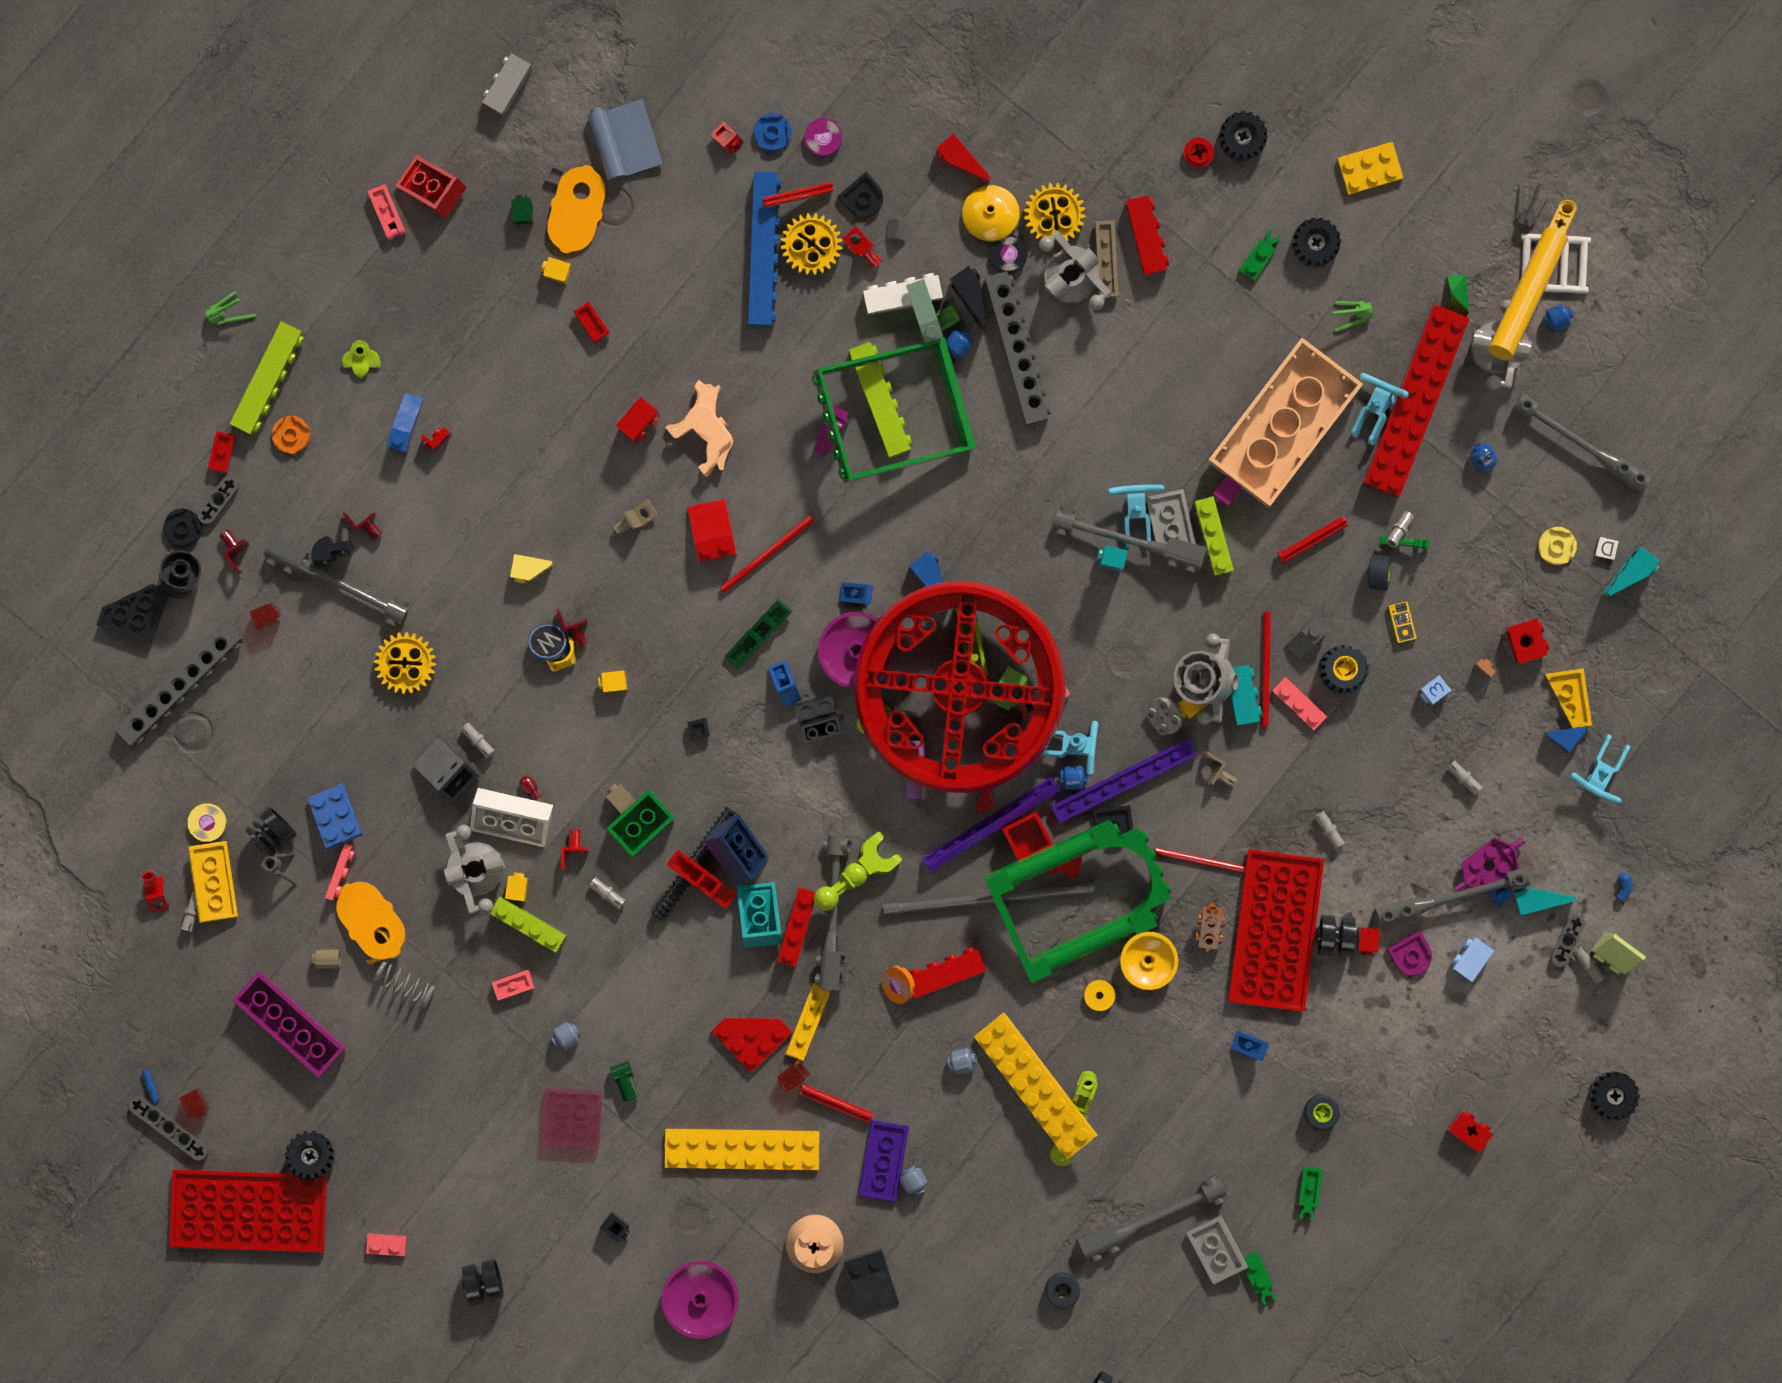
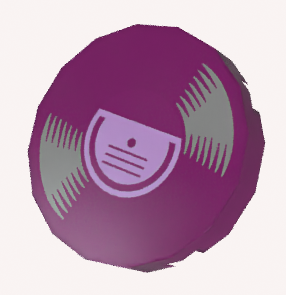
(823, 137)

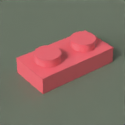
(513, 985)
(386, 1244)

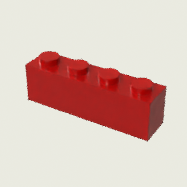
(1146, 236)
(797, 927)
(948, 972)

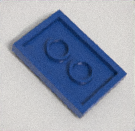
(335, 816)

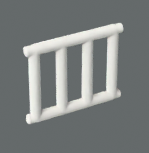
(1562, 287)

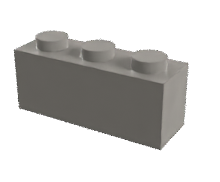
(506, 84)

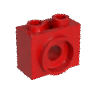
(1537, 645)

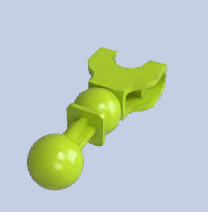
(856, 873)
(1082, 1100)

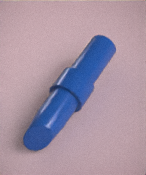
(150, 1086)

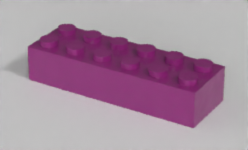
(289, 1023)

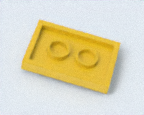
(1370, 168)

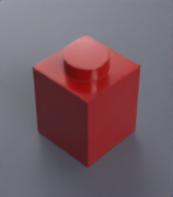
(1368, 940)

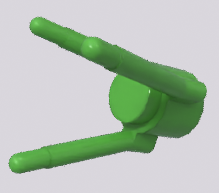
(1362, 311)
(216, 312)

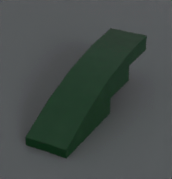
(758, 634)

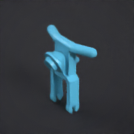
(1380, 401)
(1136, 504)
(1078, 745)
(1601, 774)

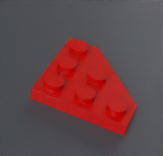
(751, 1038)

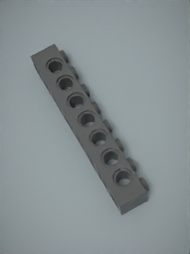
(993, 284)
(126, 727)

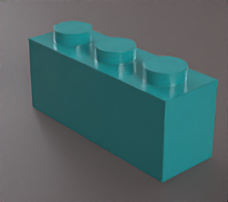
(1111, 558)
(1244, 697)

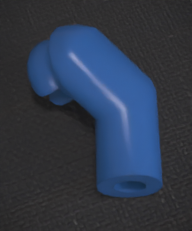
(1627, 886)

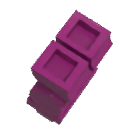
(823, 441)

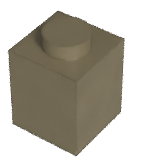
(620, 797)

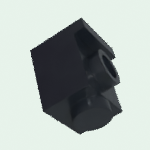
(608, 1227)

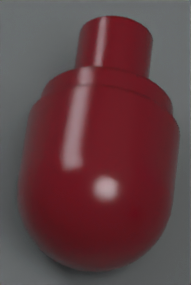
(529, 787)

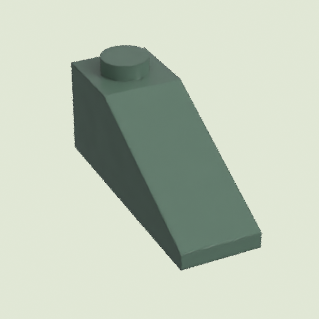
(924, 311)

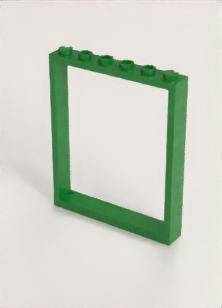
(952, 391)

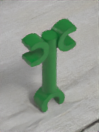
(1424, 544)

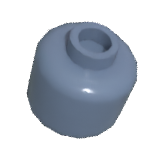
(565, 1036)
(962, 1061)
(913, 1180)

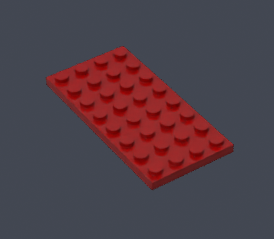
(1276, 930)
(247, 1211)

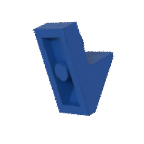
(856, 593)
(1250, 1046)

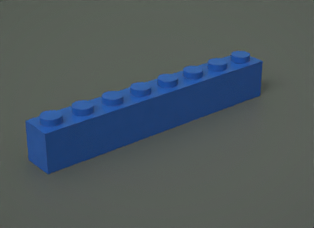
(763, 251)

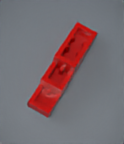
(701, 878)

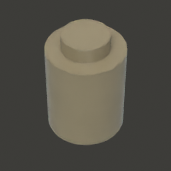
(327, 959)

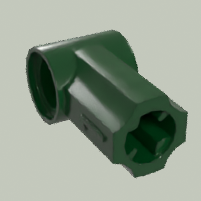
(623, 1076)

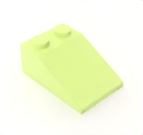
(1616, 953)

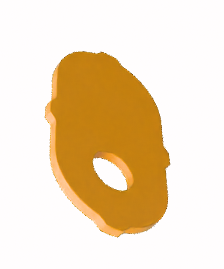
(574, 219)
(363, 912)

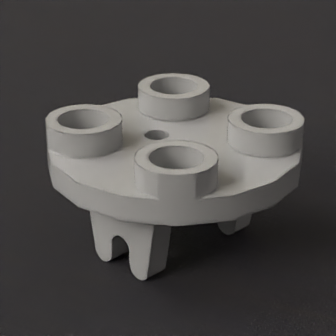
(1160, 720)

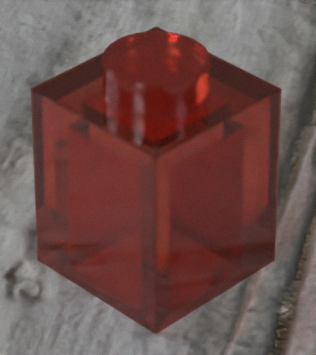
(265, 616)
(793, 1076)
(194, 1104)

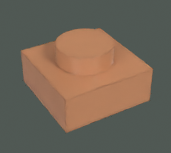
(1485, 667)

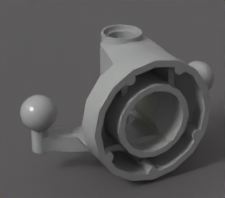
(1084, 285)
(1487, 362)
(1223, 679)
(471, 886)

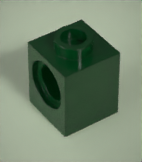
(522, 210)

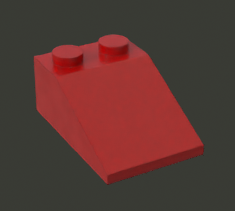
(431, 186)
(712, 530)

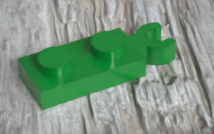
(1259, 257)
(1310, 1190)
(1258, 1276)

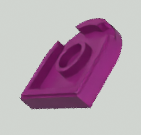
(1411, 954)

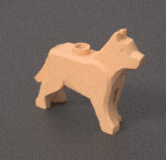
(705, 424)

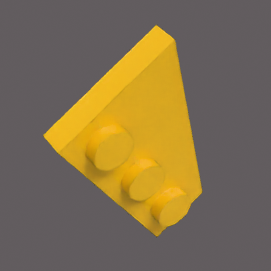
(1572, 695)

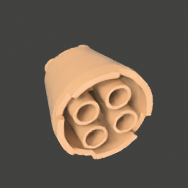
(818, 1230)

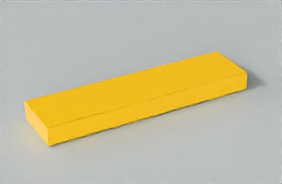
(808, 1022)

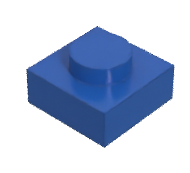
(1499, 895)

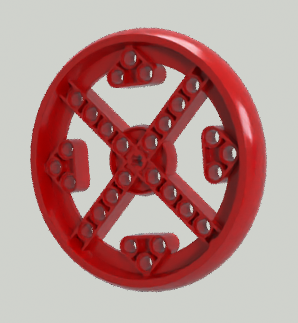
(890, 629)

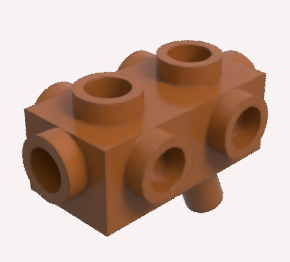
(1210, 924)

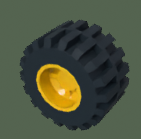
(1343, 669)

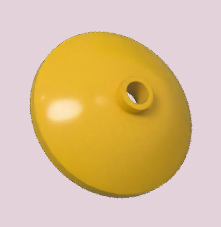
(995, 224)
(1152, 974)

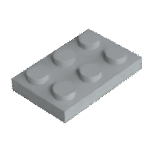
(1170, 517)
(1217, 1249)

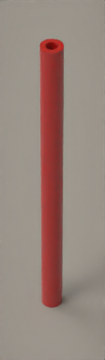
(768, 553)
(1266, 668)
(1200, 860)

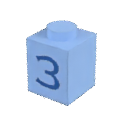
(1434, 690)

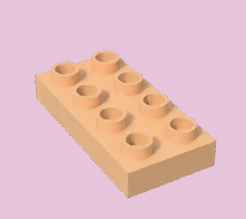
(1285, 422)

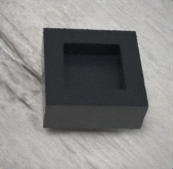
(698, 729)

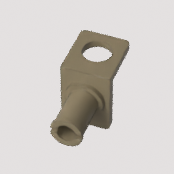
(634, 519)
(1219, 773)

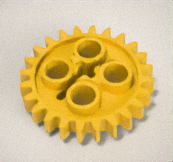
(1071, 211)
(800, 257)
(406, 646)

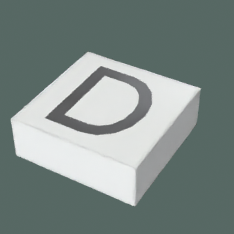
(1606, 548)

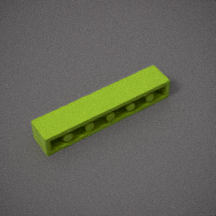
(267, 378)
(880, 402)

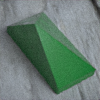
(1458, 294)

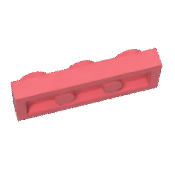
(1299, 703)
(341, 871)

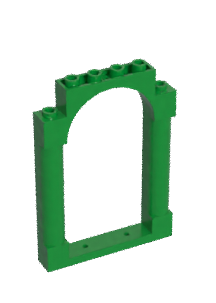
(1134, 922)

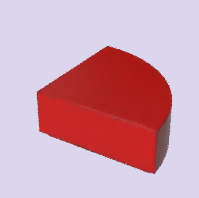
(985, 801)

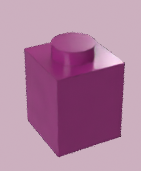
(1226, 492)

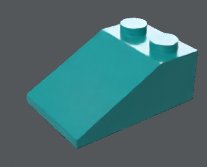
(1636, 567)
(759, 915)

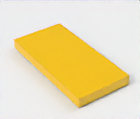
(212, 881)

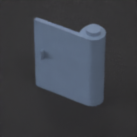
(624, 139)

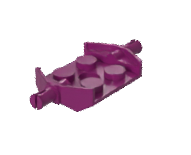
(1500, 853)

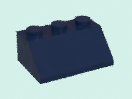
(736, 850)

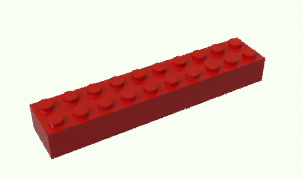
(1411, 415)

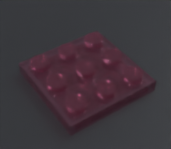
(572, 1118)

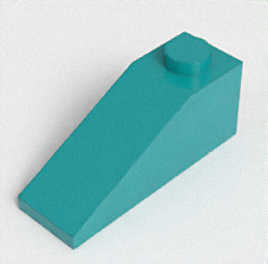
(1532, 900)

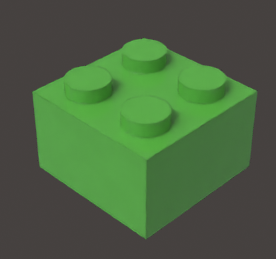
(1011, 677)

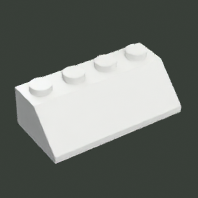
(511, 817)

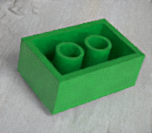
(641, 823)

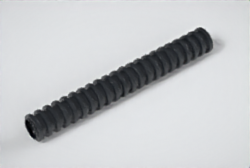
(680, 884)

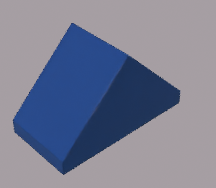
(1566, 738)

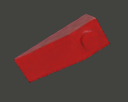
(958, 157)

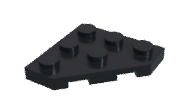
(135, 614)

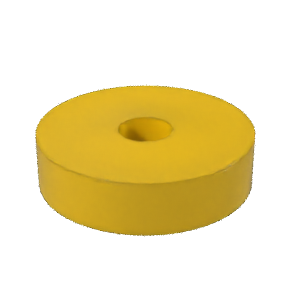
(1099, 986)

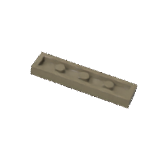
(1107, 255)

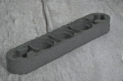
(159, 1127)

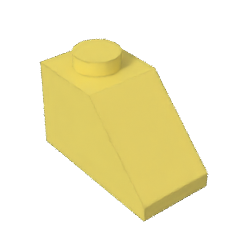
(528, 568)

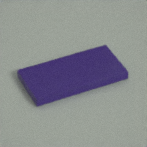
(883, 1161)

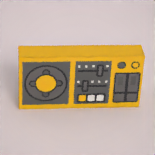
(1402, 622)

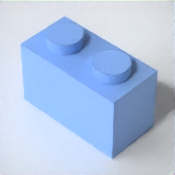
(1472, 958)

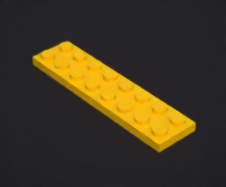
(1035, 1086)
(742, 1149)

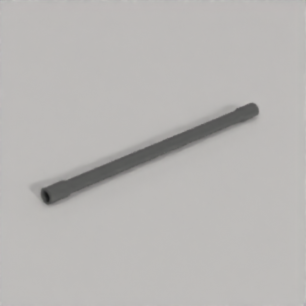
(899, 908)

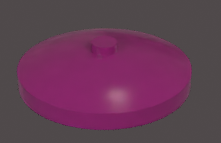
(841, 645)
(700, 1299)

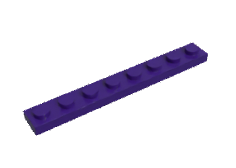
(1124, 780)
(990, 824)

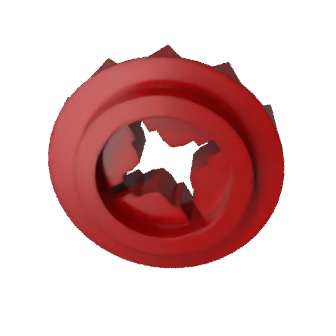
(1202, 144)

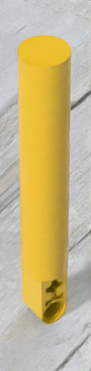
(1532, 283)

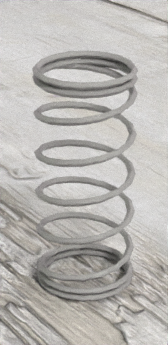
(380, 973)

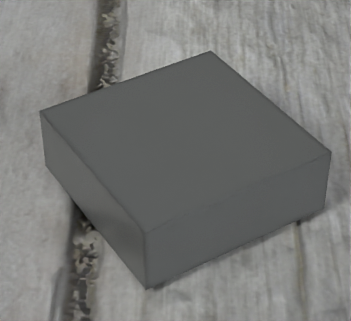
(554, 174)

